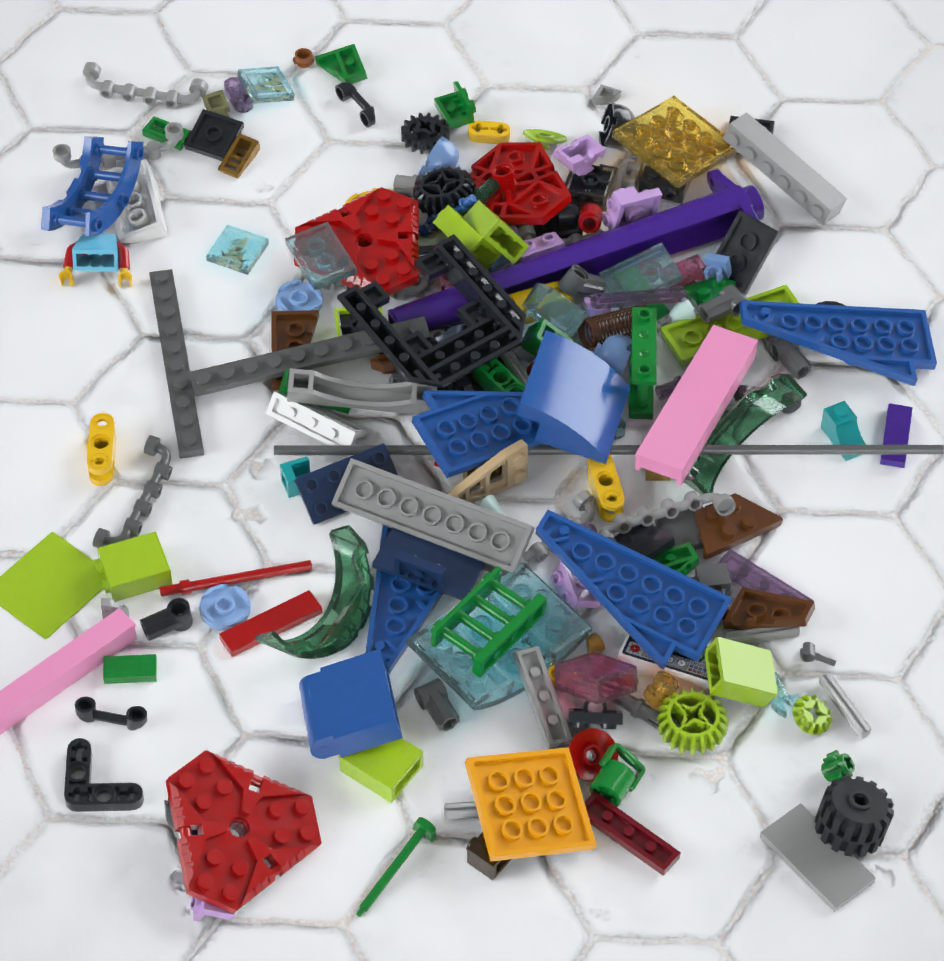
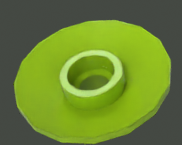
(545, 137)

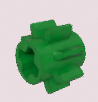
(837, 766)

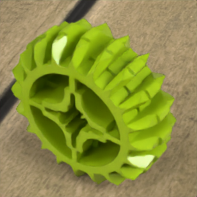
(695, 730)

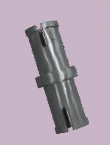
(638, 708)

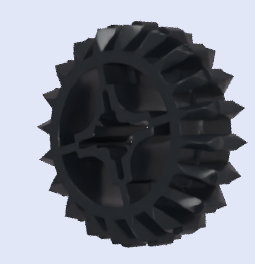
(442, 188)

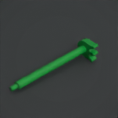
(422, 827)

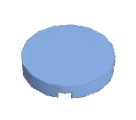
(298, 296)
(224, 607)

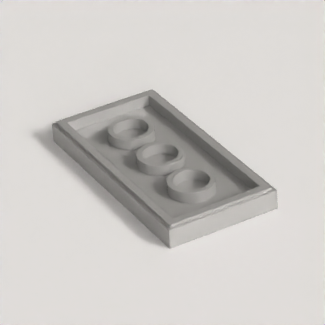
(827, 872)

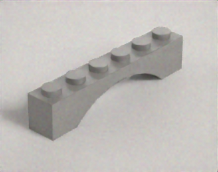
(321, 389)

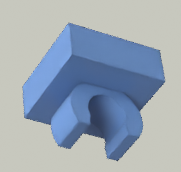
(717, 266)

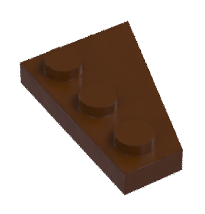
(767, 610)

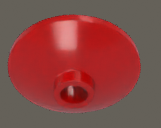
(597, 743)

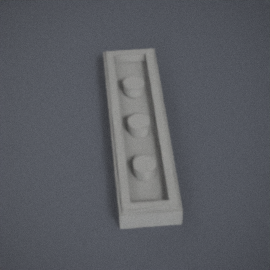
(542, 697)

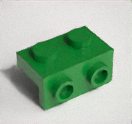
(456, 107)

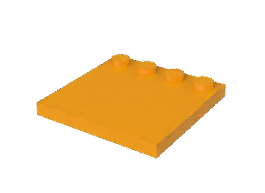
(529, 804)

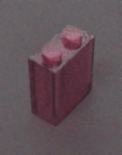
(596, 677)

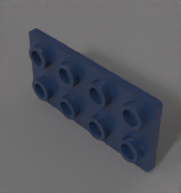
(320, 486)
(428, 564)

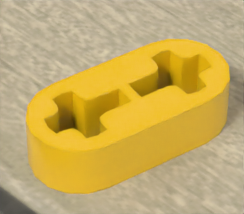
(488, 132)

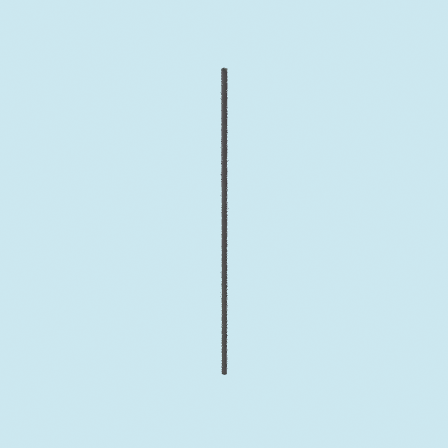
(632, 449)

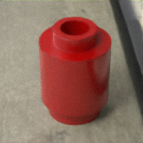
(590, 218)

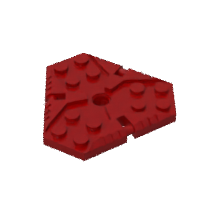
(528, 183)
(379, 238)
(271, 825)

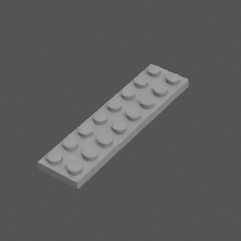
(433, 516)

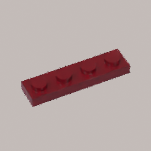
(631, 834)

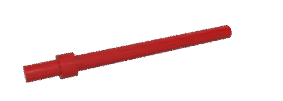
(186, 586)

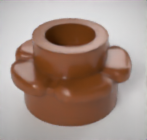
(303, 58)

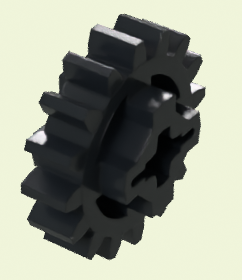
(424, 133)

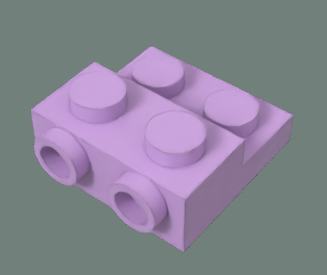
(629, 206)

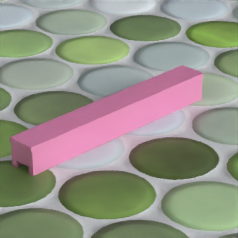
(64, 668)

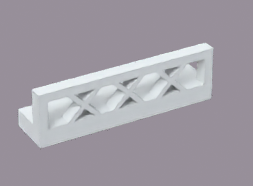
(315, 421)

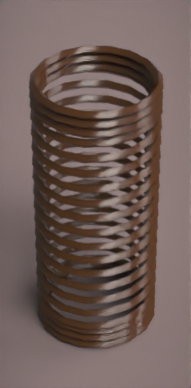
(611, 328)

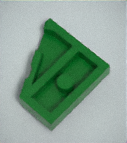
(343, 64)
(707, 289)
(680, 558)

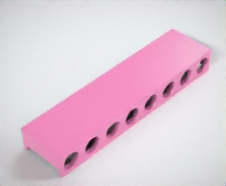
(696, 404)

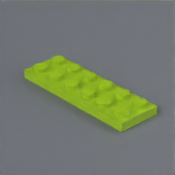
(688, 334)

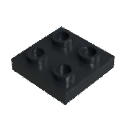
(563, 223)
(606, 718)

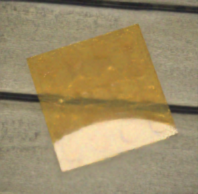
(675, 141)

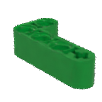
(495, 372)

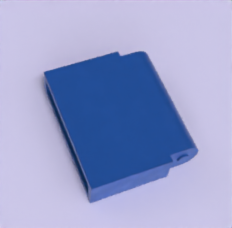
(349, 706)

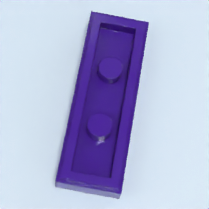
(896, 433)

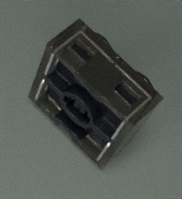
(594, 186)

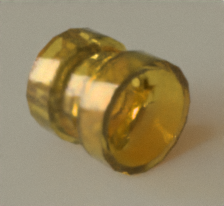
(662, 686)

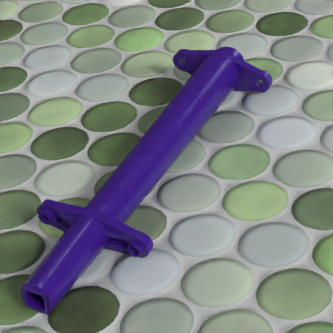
(677, 229)

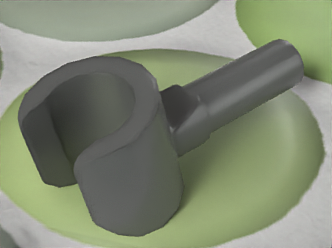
(808, 654)

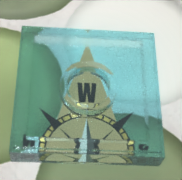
(265, 84)
(237, 249)

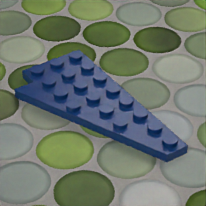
(872, 338)
(471, 427)
(648, 599)
(397, 612)

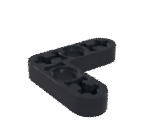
(85, 787)

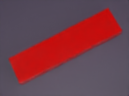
(275, 619)

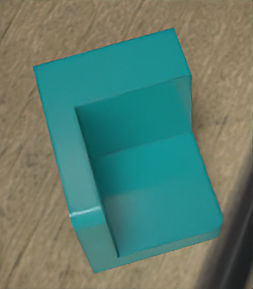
(290, 471)

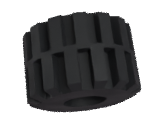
(854, 816)

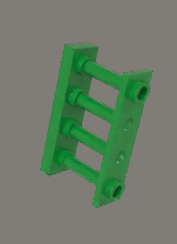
(643, 363)
(500, 641)

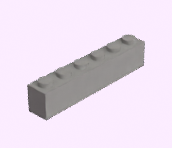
(785, 168)

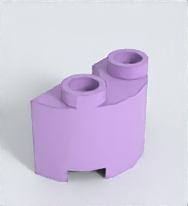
(580, 154)

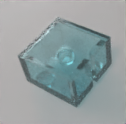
(554, 307)

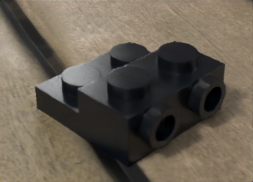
(651, 179)

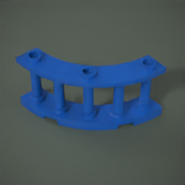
(70, 210)

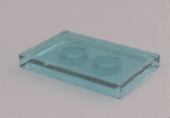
(321, 256)
(643, 271)

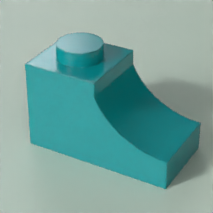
(841, 426)

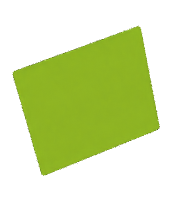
(49, 585)

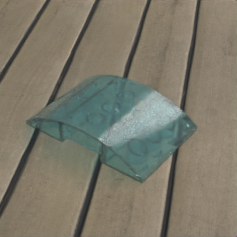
(555, 633)

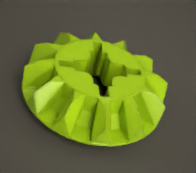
(804, 718)

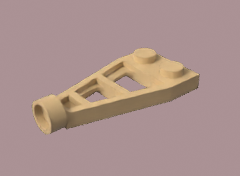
(514, 471)

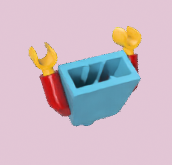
(96, 253)

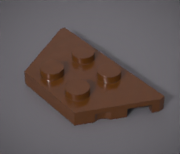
(726, 532)

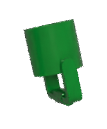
(615, 777)

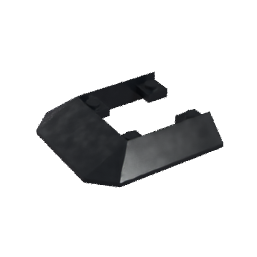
(491, 317)

